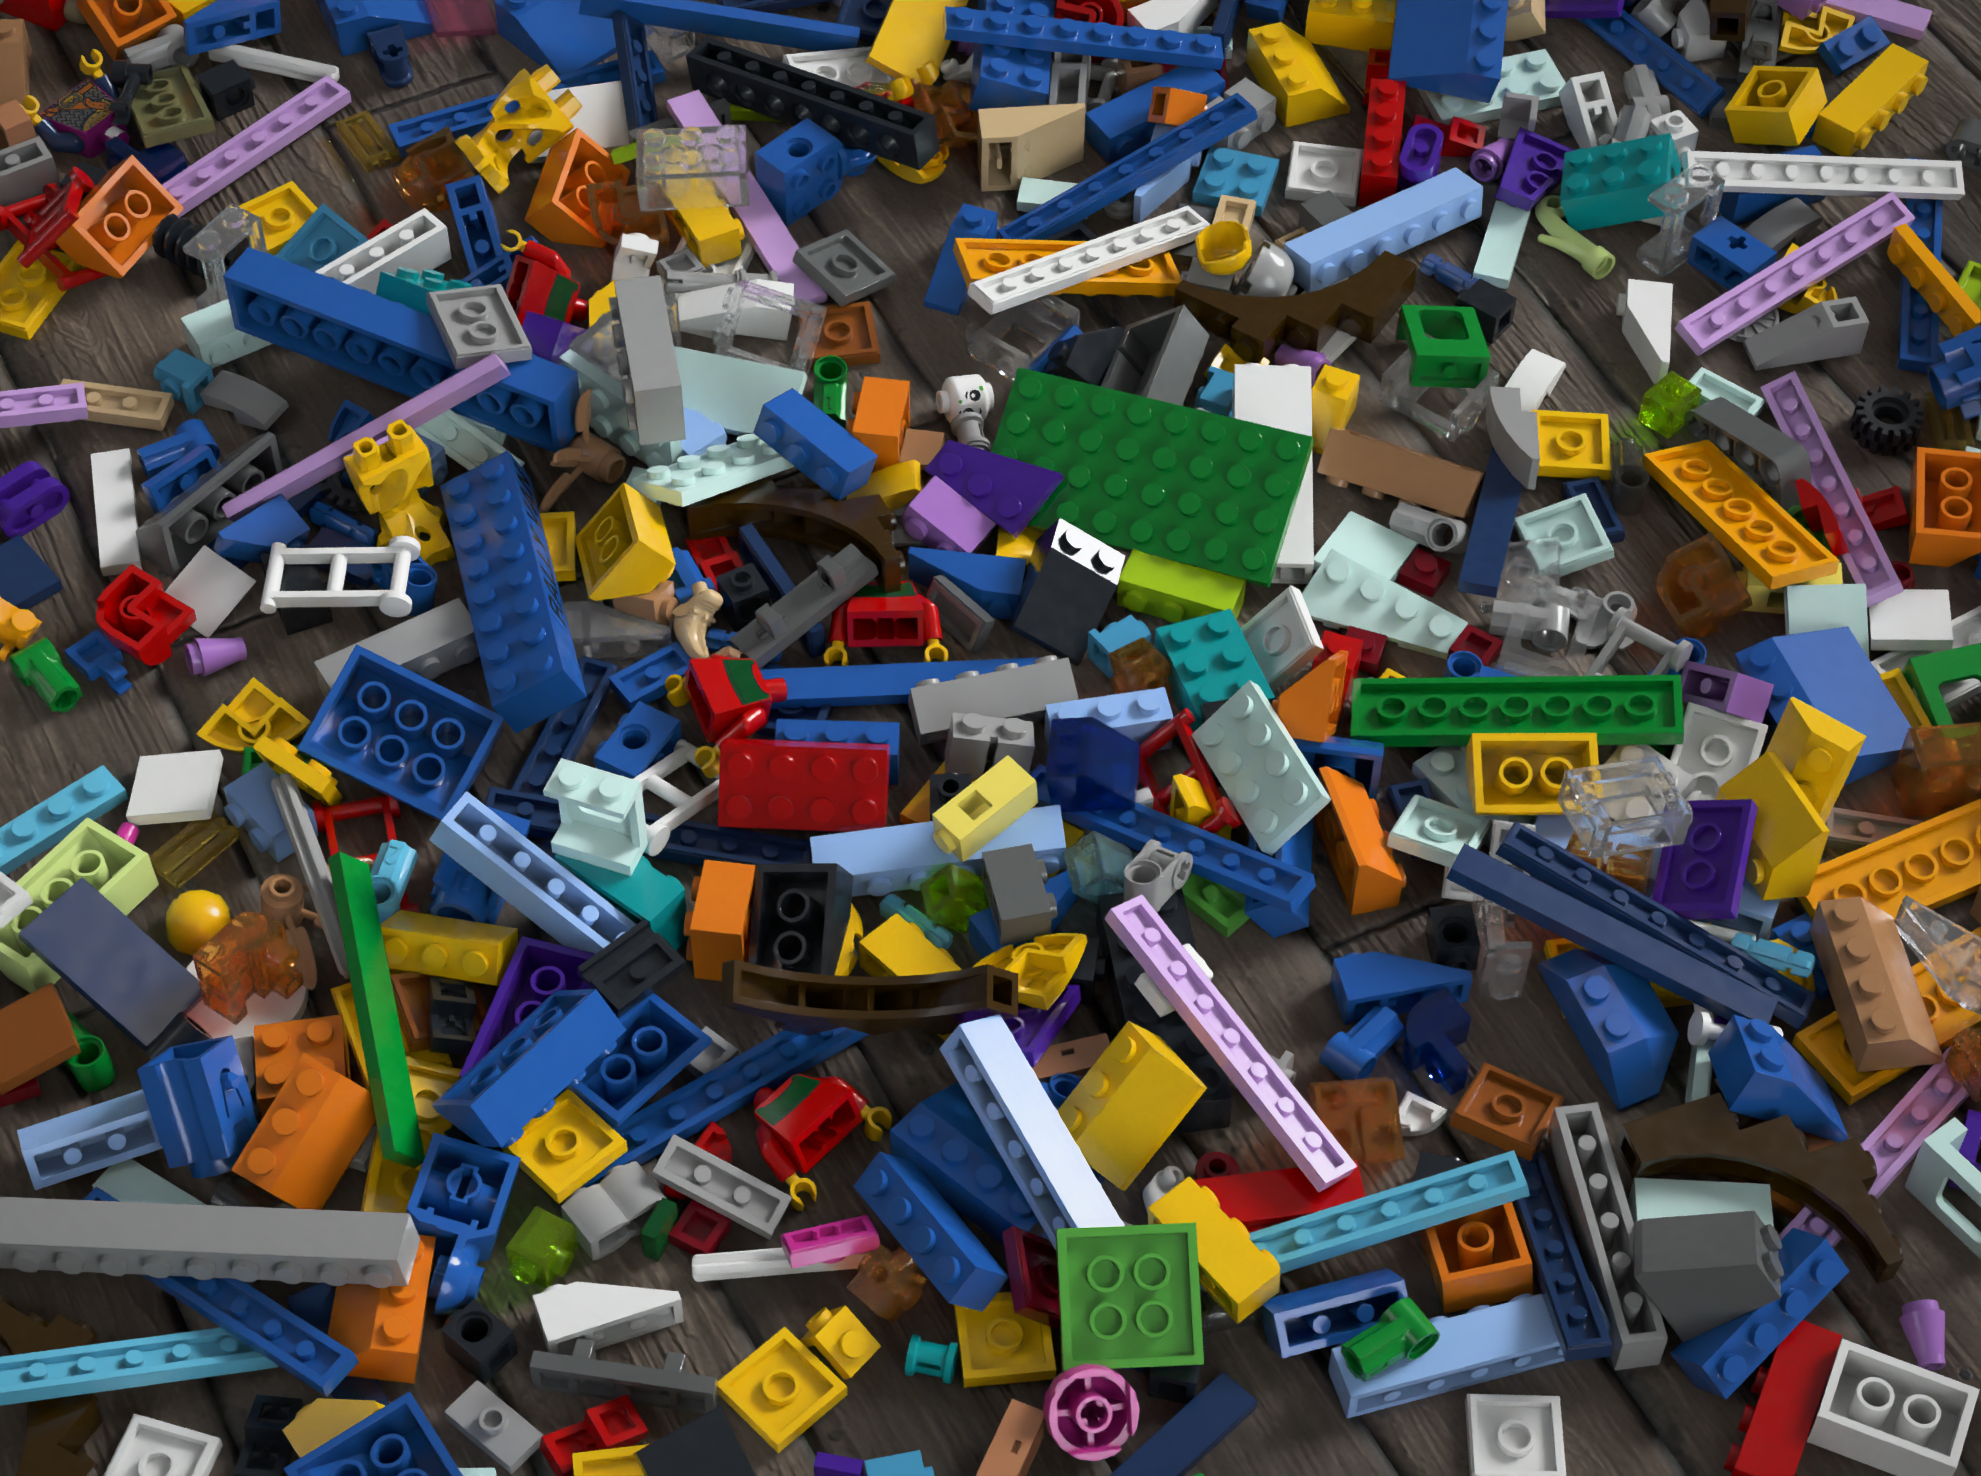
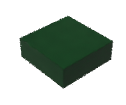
(657, 1227)

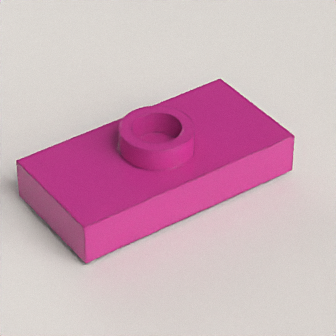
(830, 1241)

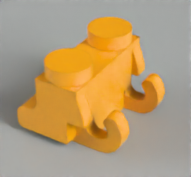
(16, 628)

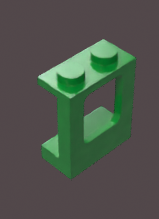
(1457, 354)
(1935, 669)

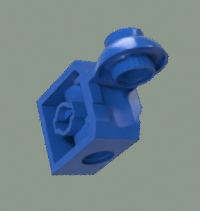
(806, 169)
(462, 1204)

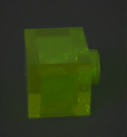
(1667, 404)
(953, 897)
(542, 1248)

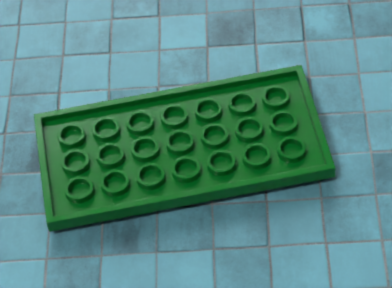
(1158, 473)

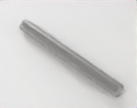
(311, 863)

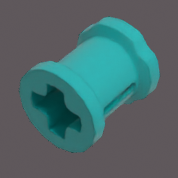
(931, 1359)

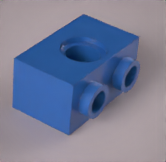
(638, 742)

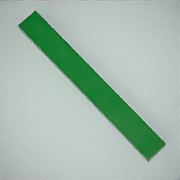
(376, 1011)

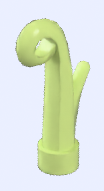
(1594, 259)

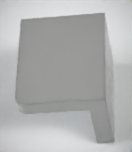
(1517, 112)

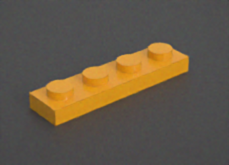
(1932, 281)

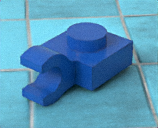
(98, 657)

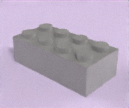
(647, 360)

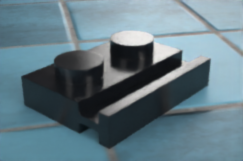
(631, 968)

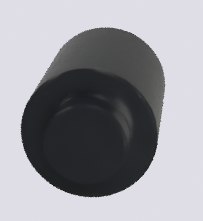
(178, 1032)

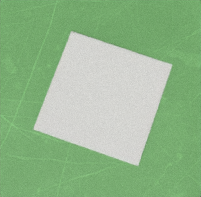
(210, 588)

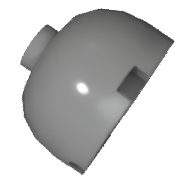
(1267, 275)

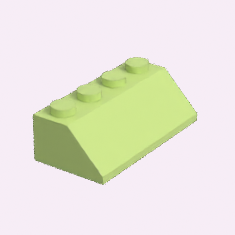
(91, 852)

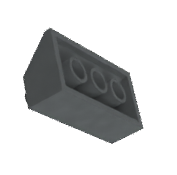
(197, 514)

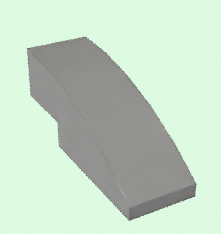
(1070, 79)
(1513, 434)

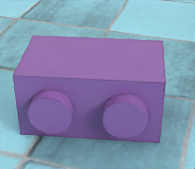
(945, 519)
(1725, 691)

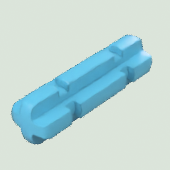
(937, 936)
(1775, 955)

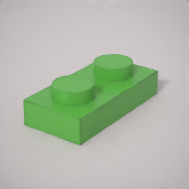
(1215, 904)

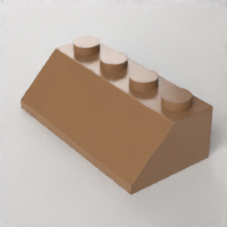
(1399, 472)
(1872, 986)

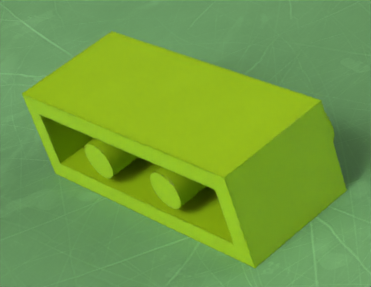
(1176, 589)

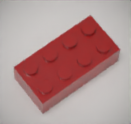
(803, 785)

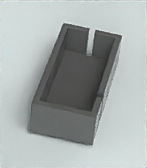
(1158, 356)

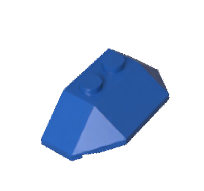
(1615, 1022)

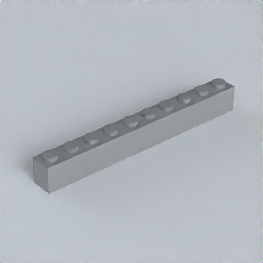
(207, 1241)

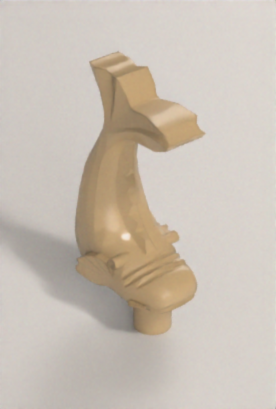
(693, 619)

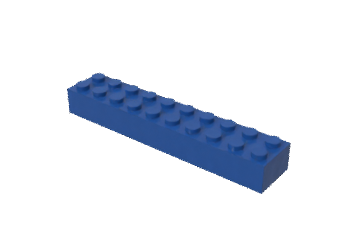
(392, 346)

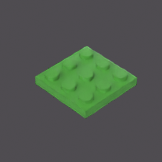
(1129, 1296)

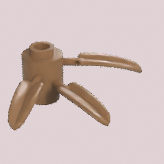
(586, 454)
(284, 901)

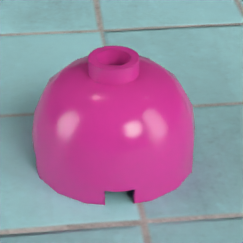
(1090, 1411)

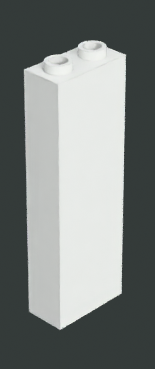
(1283, 400)

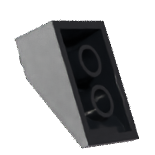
(1066, 590)
(800, 916)

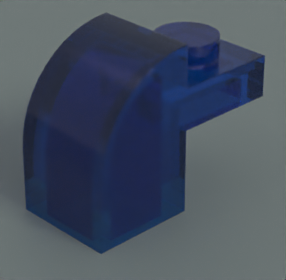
(161, 160)
(1431, 1038)

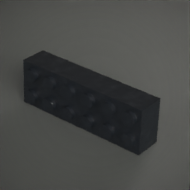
(1122, 971)

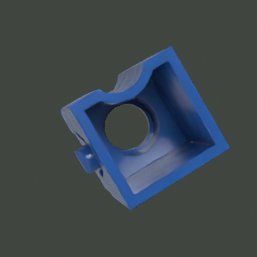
(1957, 375)
(463, 895)
(200, 1105)

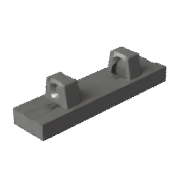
(1761, 37)
(804, 605)
(610, 1380)

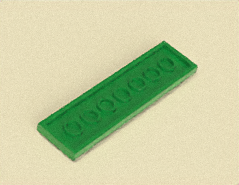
(1452, 708)

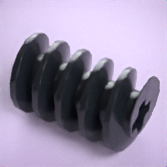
(171, 237)

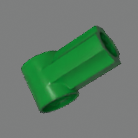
(831, 387)
(42, 669)
(93, 1065)
(1399, 1334)

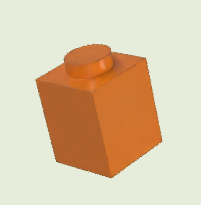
(1175, 106)

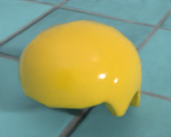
(1223, 247)
(195, 919)

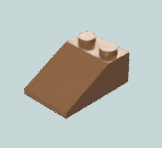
(14, 61)

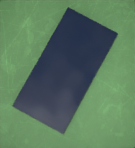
(112, 963)

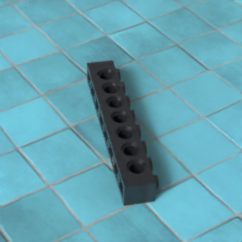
(796, 94)

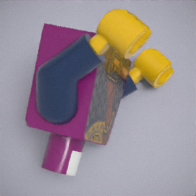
(82, 117)

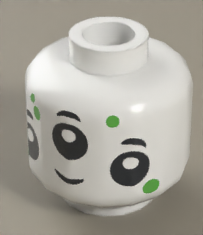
(963, 395)

